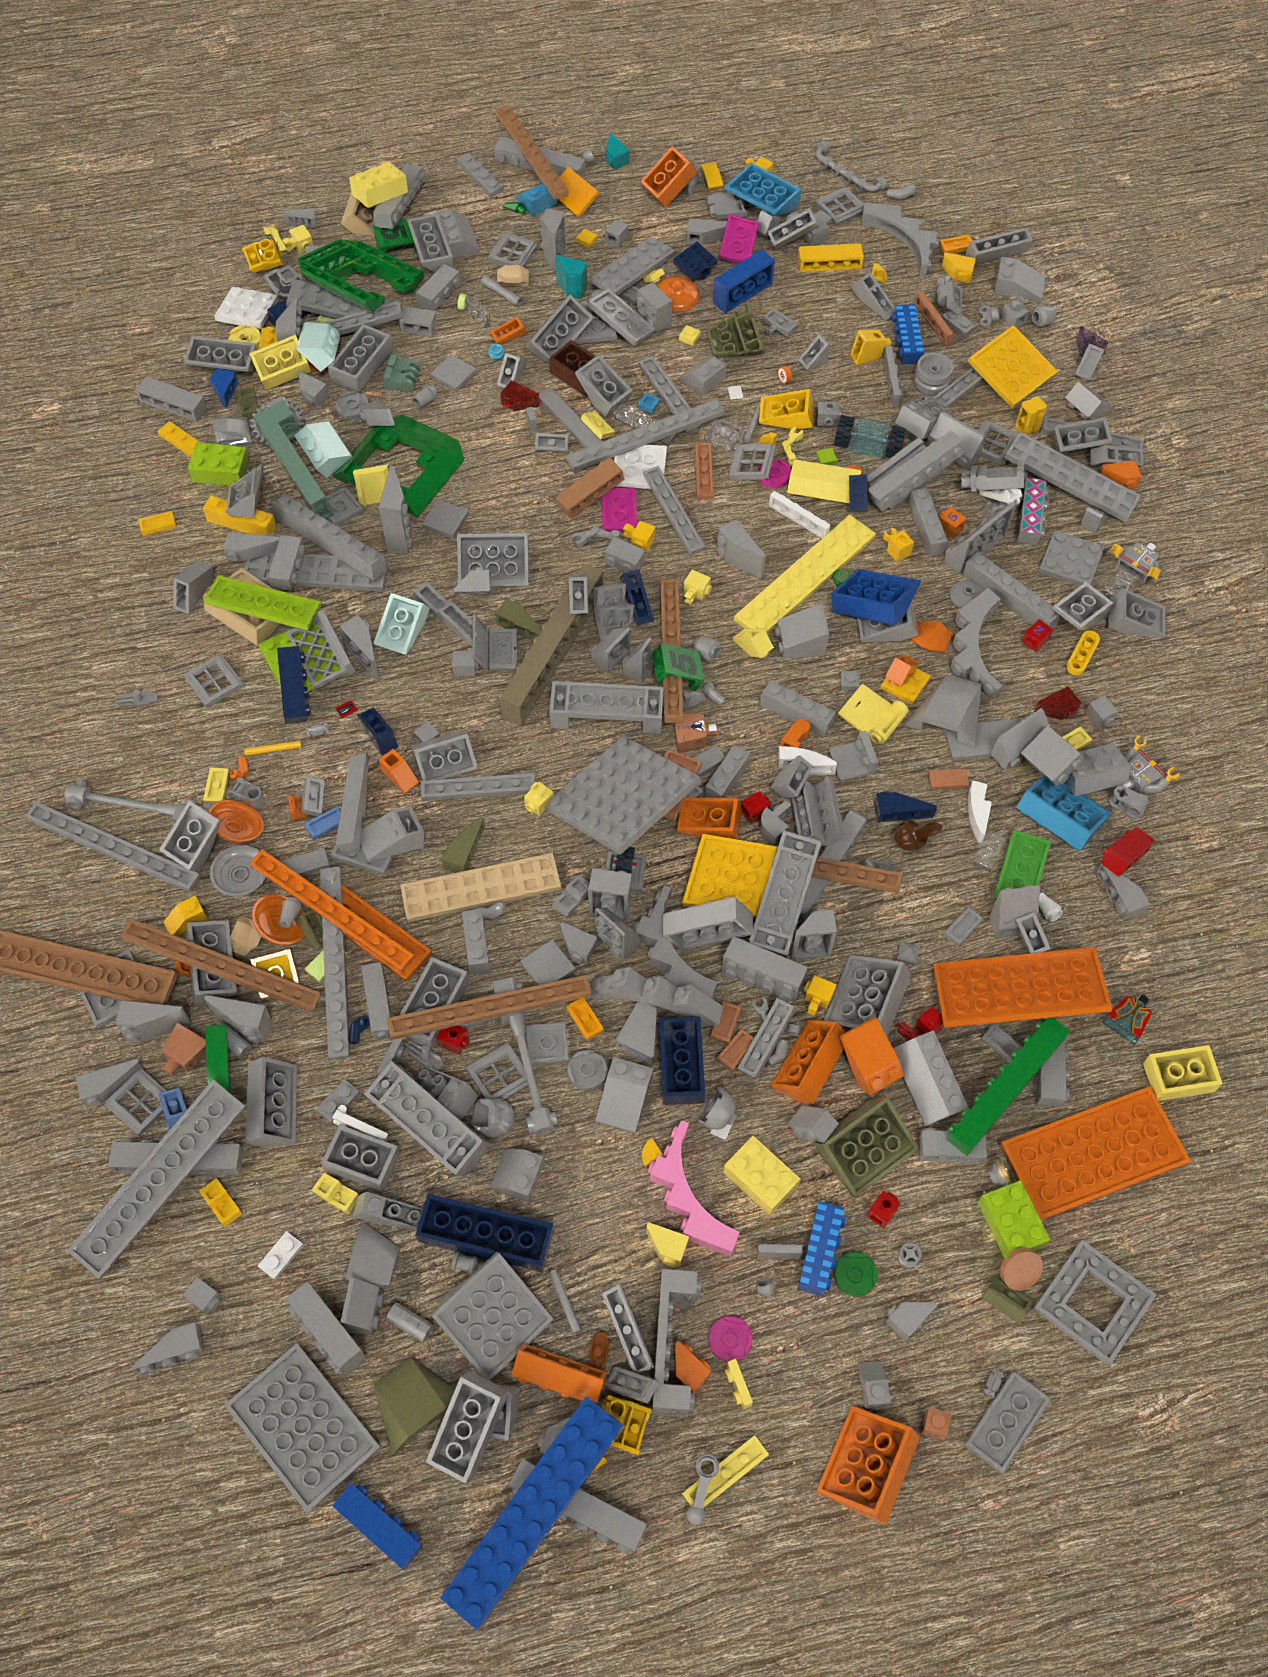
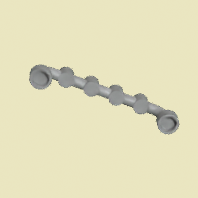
(848, 176)

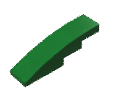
(217, 1055)

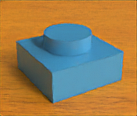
(649, 403)

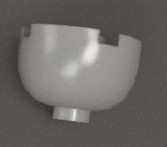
(718, 1110)

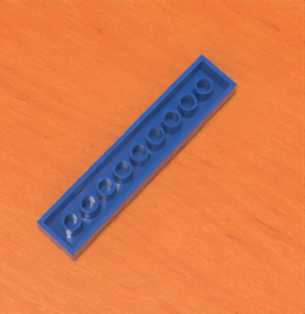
(532, 1513)

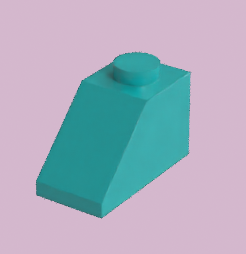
(616, 153)

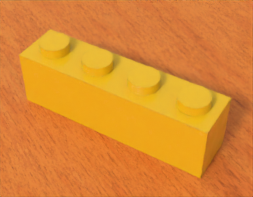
(830, 257)
(216, 513)

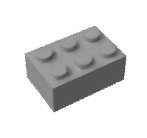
(1101, 769)
(610, 892)
(361, 1158)

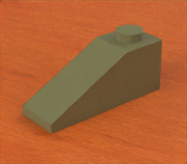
(513, 616)
(461, 849)

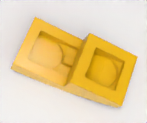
(711, 176)
(220, 1202)

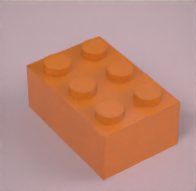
(669, 176)

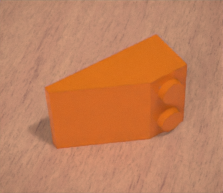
(710, 817)
(871, 1056)

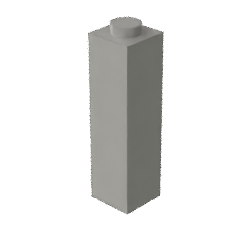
(376, 999)

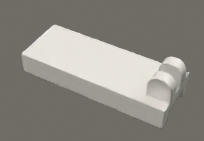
(1004, 495)
(341, 1118)

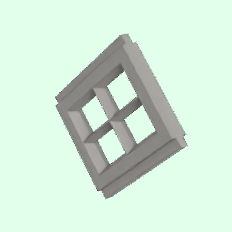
(832, 197)
(500, 246)
(985, 427)
(769, 450)
(227, 672)
(489, 1060)
(126, 1115)

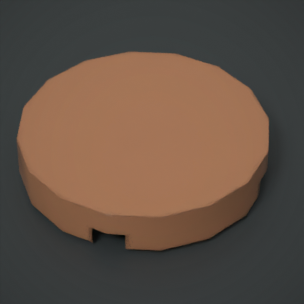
(1021, 1269)

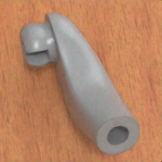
(903, 193)

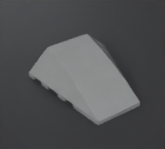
(951, 706)

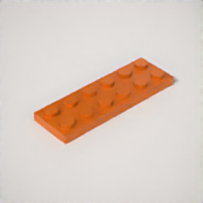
(390, 929)

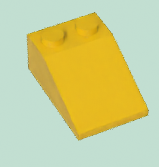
(788, 410)

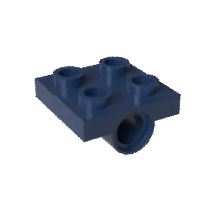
(695, 262)

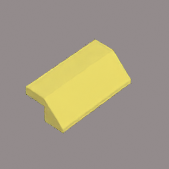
(820, 481)

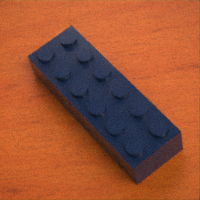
(484, 1232)

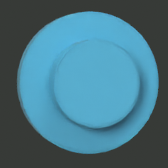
(496, 351)

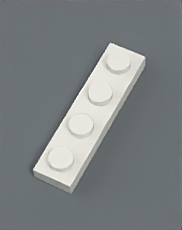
(799, 515)

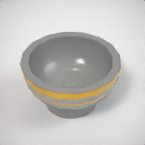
(999, 1173)

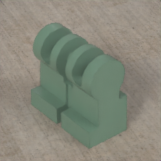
(401, 374)

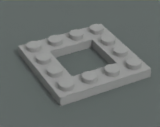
(1136, 1301)

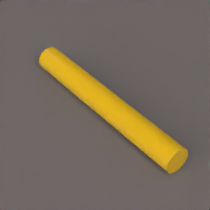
(272, 748)

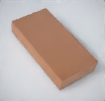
(948, 779)
(728, 1021)
(735, 1050)

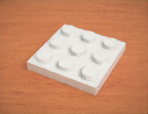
(245, 307)
(640, 460)

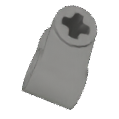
(245, 792)
(1129, 802)

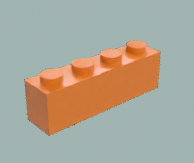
(558, 1374)

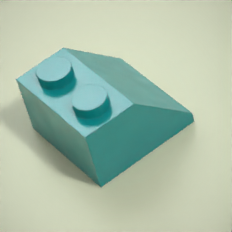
(571, 276)

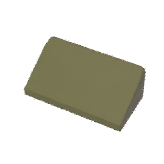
(1007, 1300)

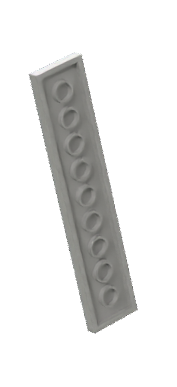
(156, 1179)

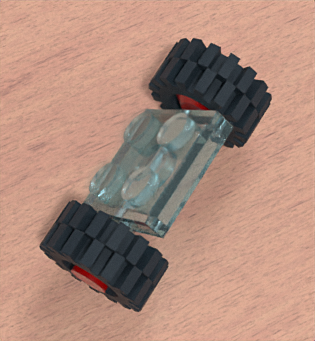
(869, 436)

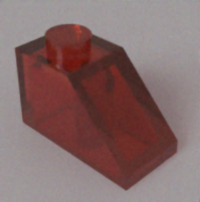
(519, 397)
(1060, 704)

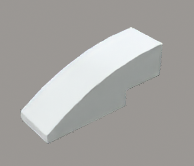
(821, 764)
(978, 809)

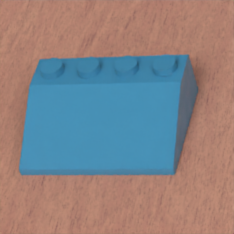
(765, 190)
(1066, 815)

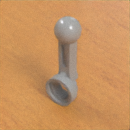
(696, 1512)

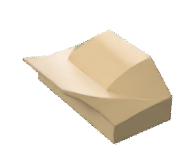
(513, 276)
(244, 937)

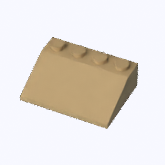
(250, 627)

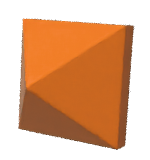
(182, 968)

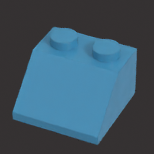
(536, 199)

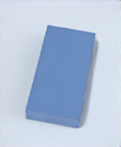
(323, 823)

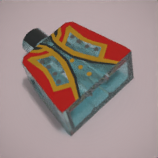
(1129, 1018)

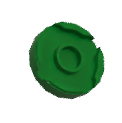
(855, 1274)

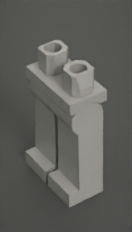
(994, 478)

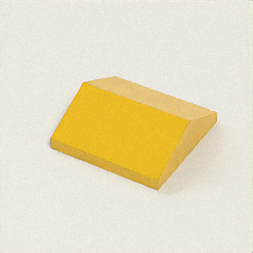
(277, 964)

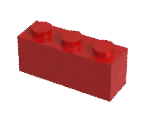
(1126, 851)

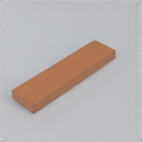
(934, 319)
(704, 471)

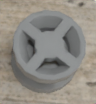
(907, 1251)

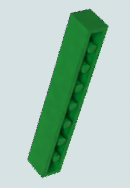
(1007, 1086)

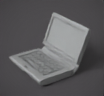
(495, 647)

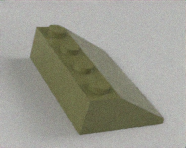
(867, 1145)

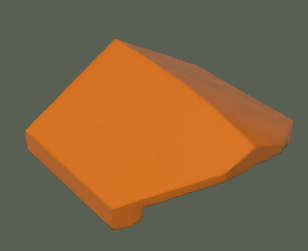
(933, 636)

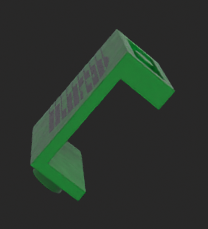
(394, 237)
(678, 663)

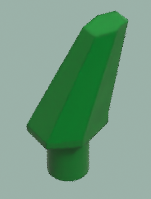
(515, 207)

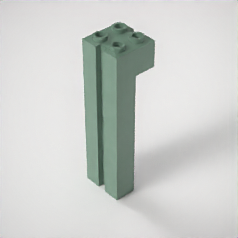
(278, 429)

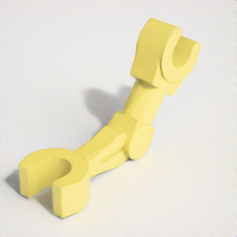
(274, 232)
(786, 445)

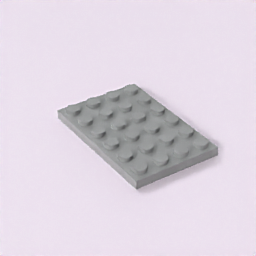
(302, 1427)

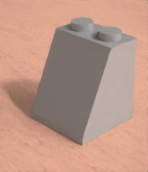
(803, 633)
(1052, 756)

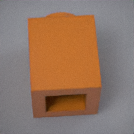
(952, 522)

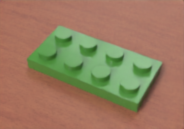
(1023, 861)

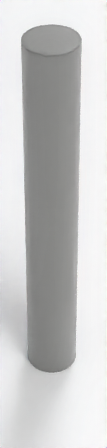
(752, 426)
(564, 1301)

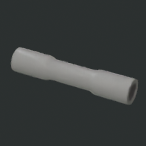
(494, 286)

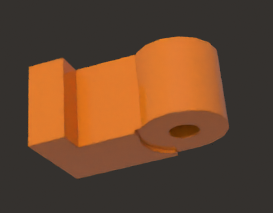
(798, 732)

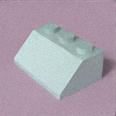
(318, 344)
(323, 447)

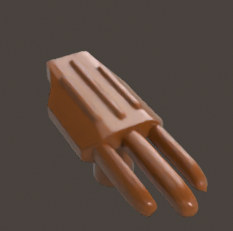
(599, 1350)

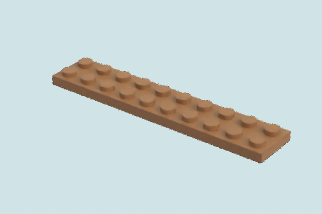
(84, 970)

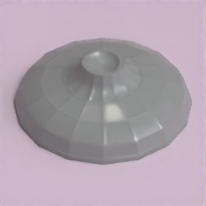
(232, 872)

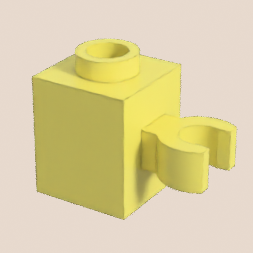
(299, 239)
(696, 586)
(538, 798)

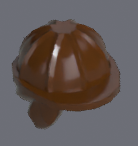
(913, 836)

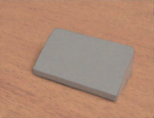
(552, 442)

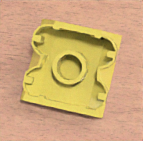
(370, 484)

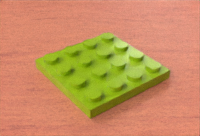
(269, 651)

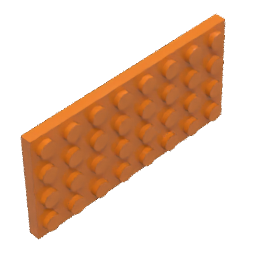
(1021, 987)
(1095, 1153)

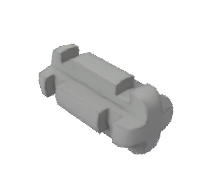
(317, 729)
(993, 1383)

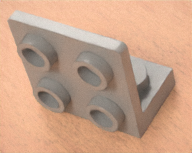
(855, 758)

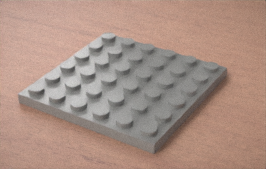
(622, 794)

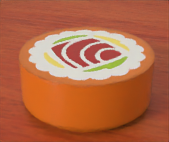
(784, 374)

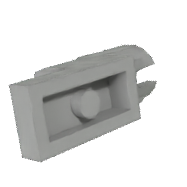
(948, 295)

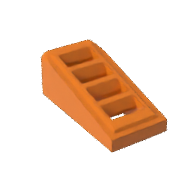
(510, 325)

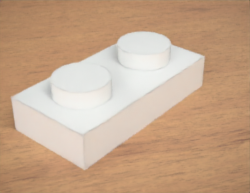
(280, 1255)

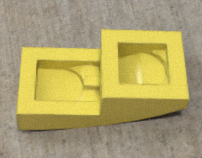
(335, 1193)

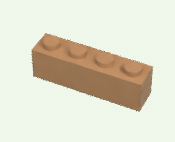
(590, 488)

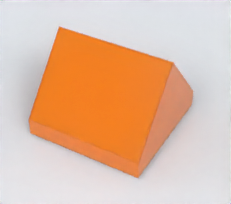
(295, 808)

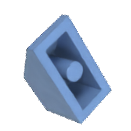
(172, 1106)

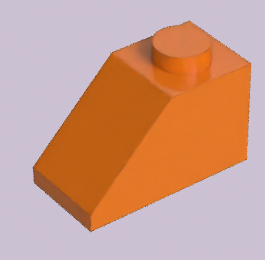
(1124, 473)
(901, 670)

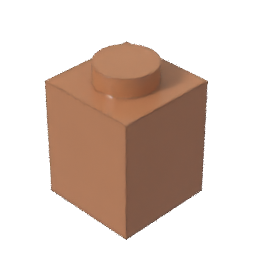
(936, 1424)

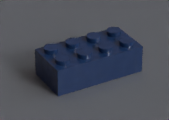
(681, 1060)

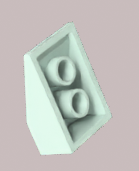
(401, 624)

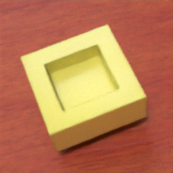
(654, 276)
(689, 335)

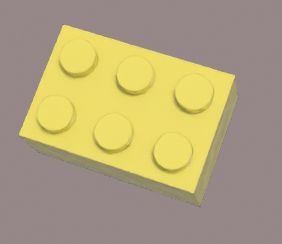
(378, 184)
(1182, 1073)
(761, 1175)

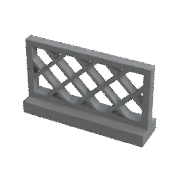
(896, 461)
(335, 646)

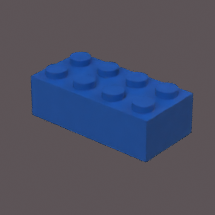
(743, 281)

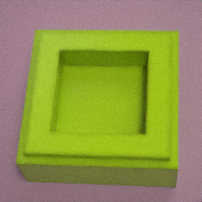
(826, 456)

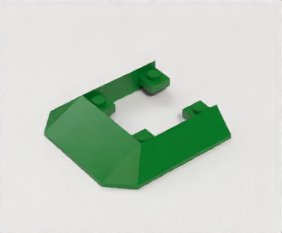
(341, 258)
(439, 458)

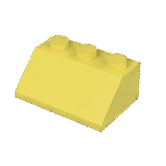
(279, 362)

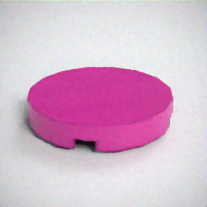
(779, 474)
(730, 1339)

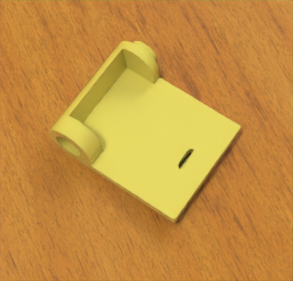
(873, 714)

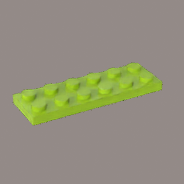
(262, 602)

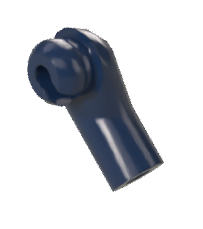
(358, 1027)

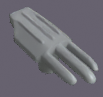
(138, 698)
(692, 699)
(426, 1057)

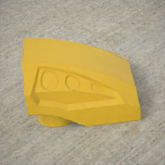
(262, 255)
(635, 1421)

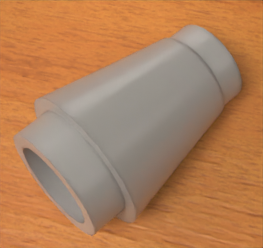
(290, 910)

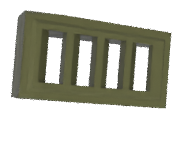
(303, 924)

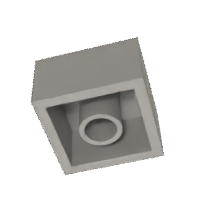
(654, 306)

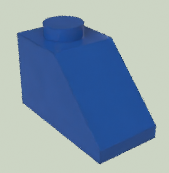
(224, 384)

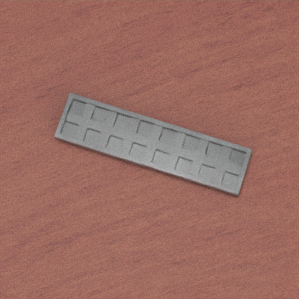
(1073, 477)
(320, 572)

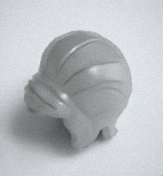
(493, 1117)

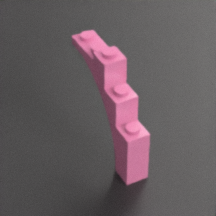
(700, 1226)

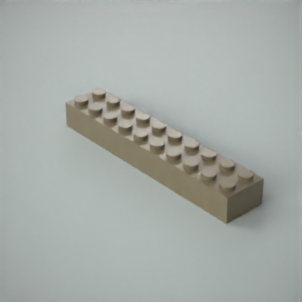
(546, 653)

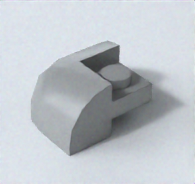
(281, 280)

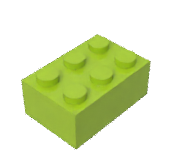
(218, 463)
(1013, 1219)

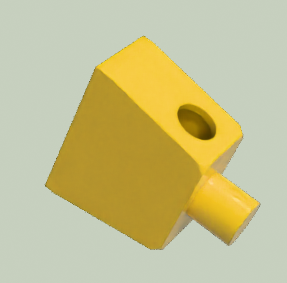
(868, 346)

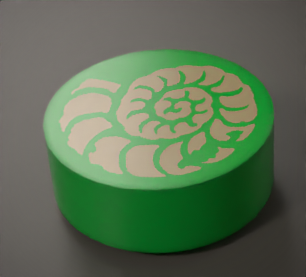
(840, 576)

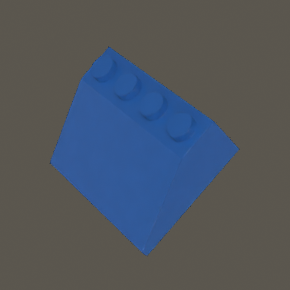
(875, 596)

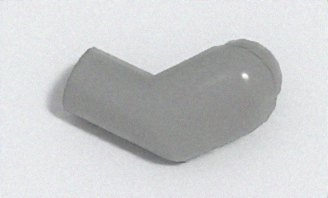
(709, 691)
(493, 911)
(780, 1052)

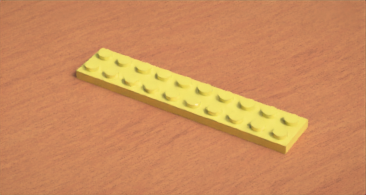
(805, 575)

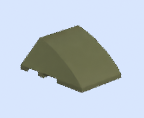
(736, 335)
(410, 1401)

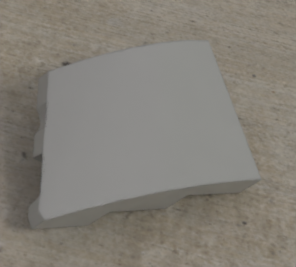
(611, 609)
(373, 1257)

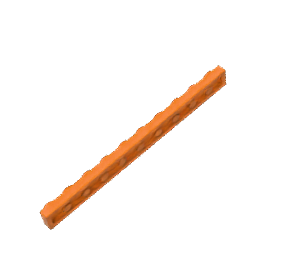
(332, 911)

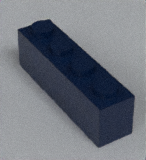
(292, 684)

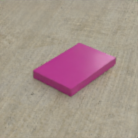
(738, 239)
(619, 509)

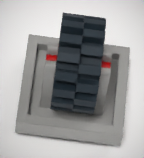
(629, 863)

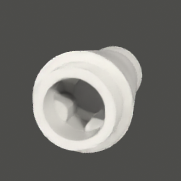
(1049, 908)

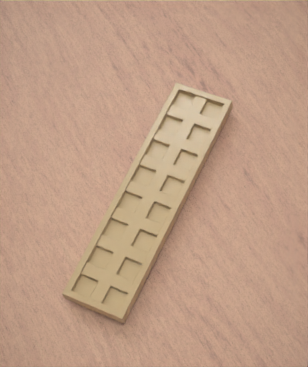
(480, 887)

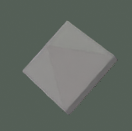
(908, 952)

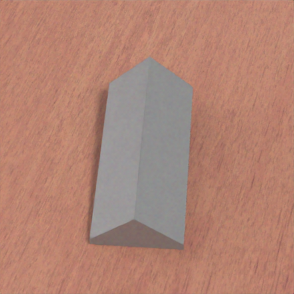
(245, 493)

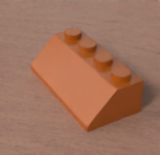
(810, 1061)

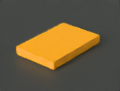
(579, 192)

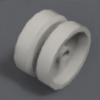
(933, 373)

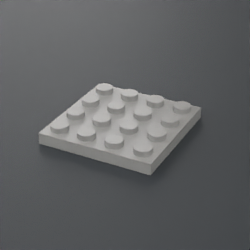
(491, 1316)

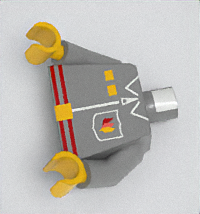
(1138, 560)
(1145, 773)

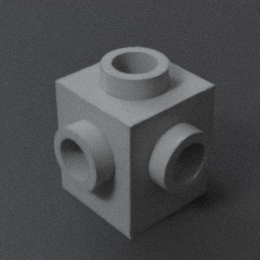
(827, 413)

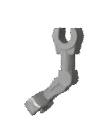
(595, 532)
(791, 1029)

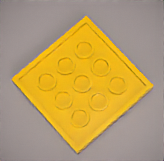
(1012, 366)
(730, 869)

